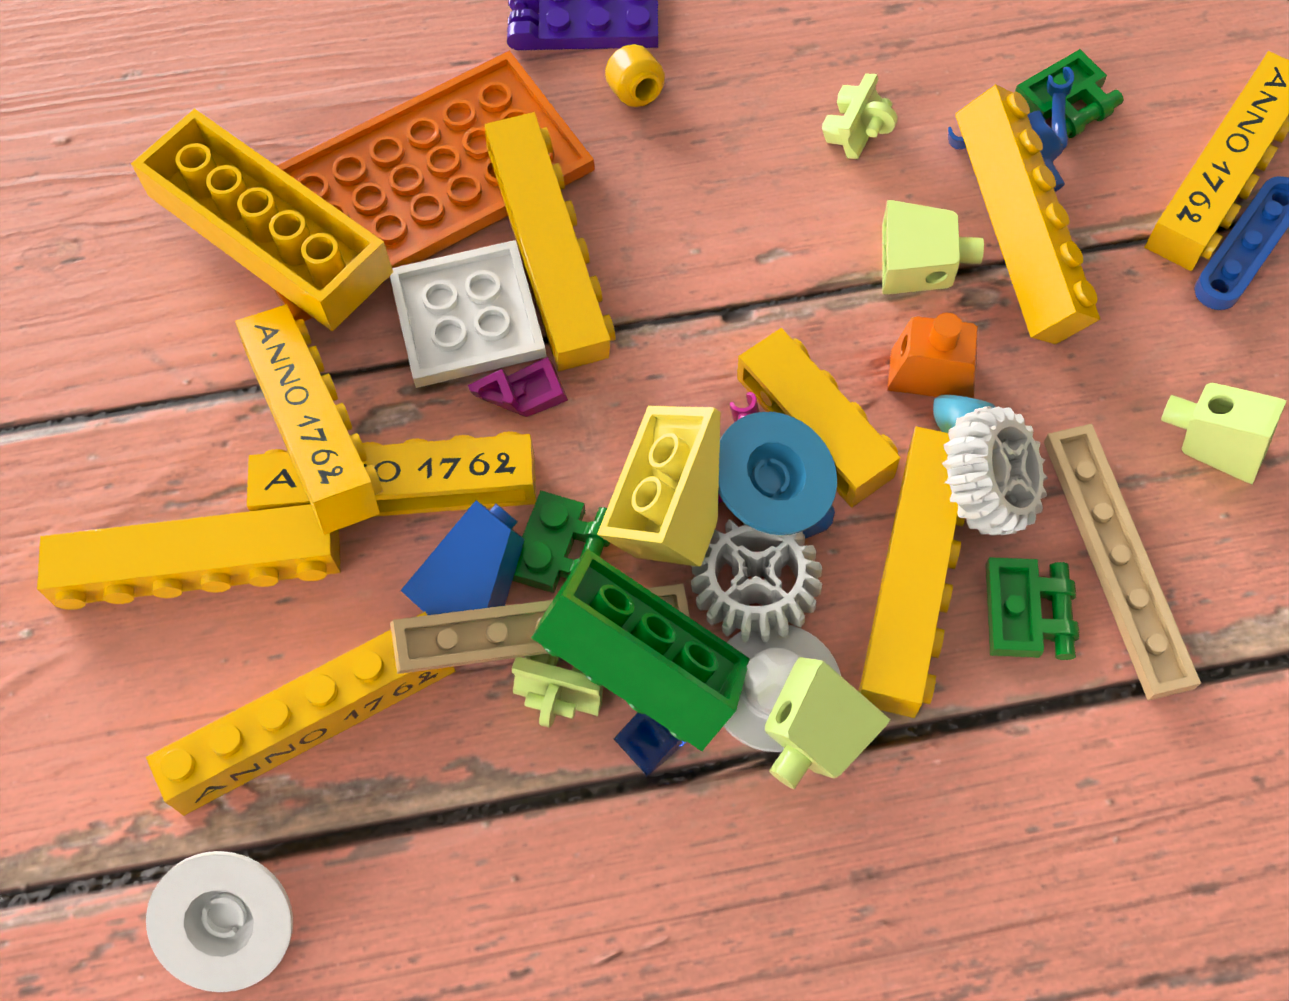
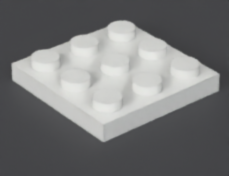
(466, 313)

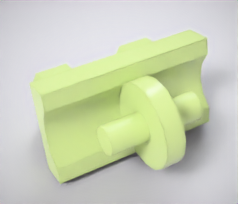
(863, 117)
(554, 688)

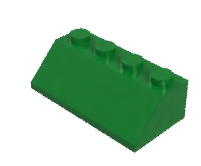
(644, 651)

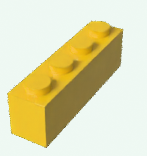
(793, 385)

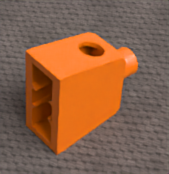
(935, 357)

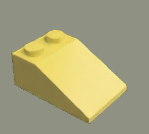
(668, 487)

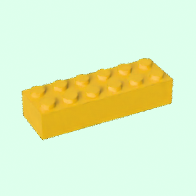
(264, 219)

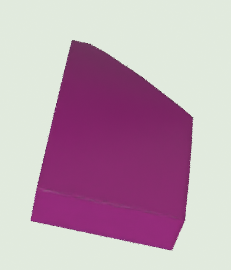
(524, 391)

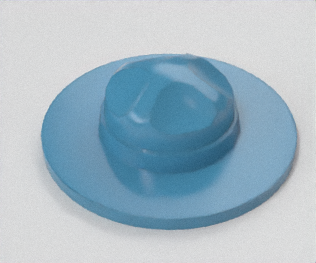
(776, 473)

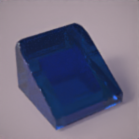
(647, 742)

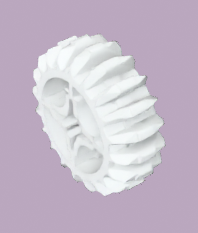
(995, 471)
(733, 605)

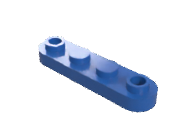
(1246, 247)

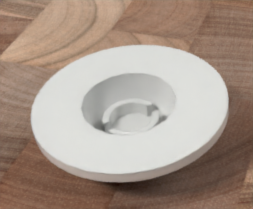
(765, 678)
(219, 921)

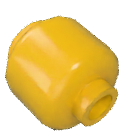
(635, 75)

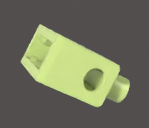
(923, 248)
(1227, 427)
(820, 723)

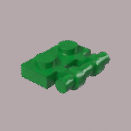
(1086, 87)
(549, 539)
(1016, 613)

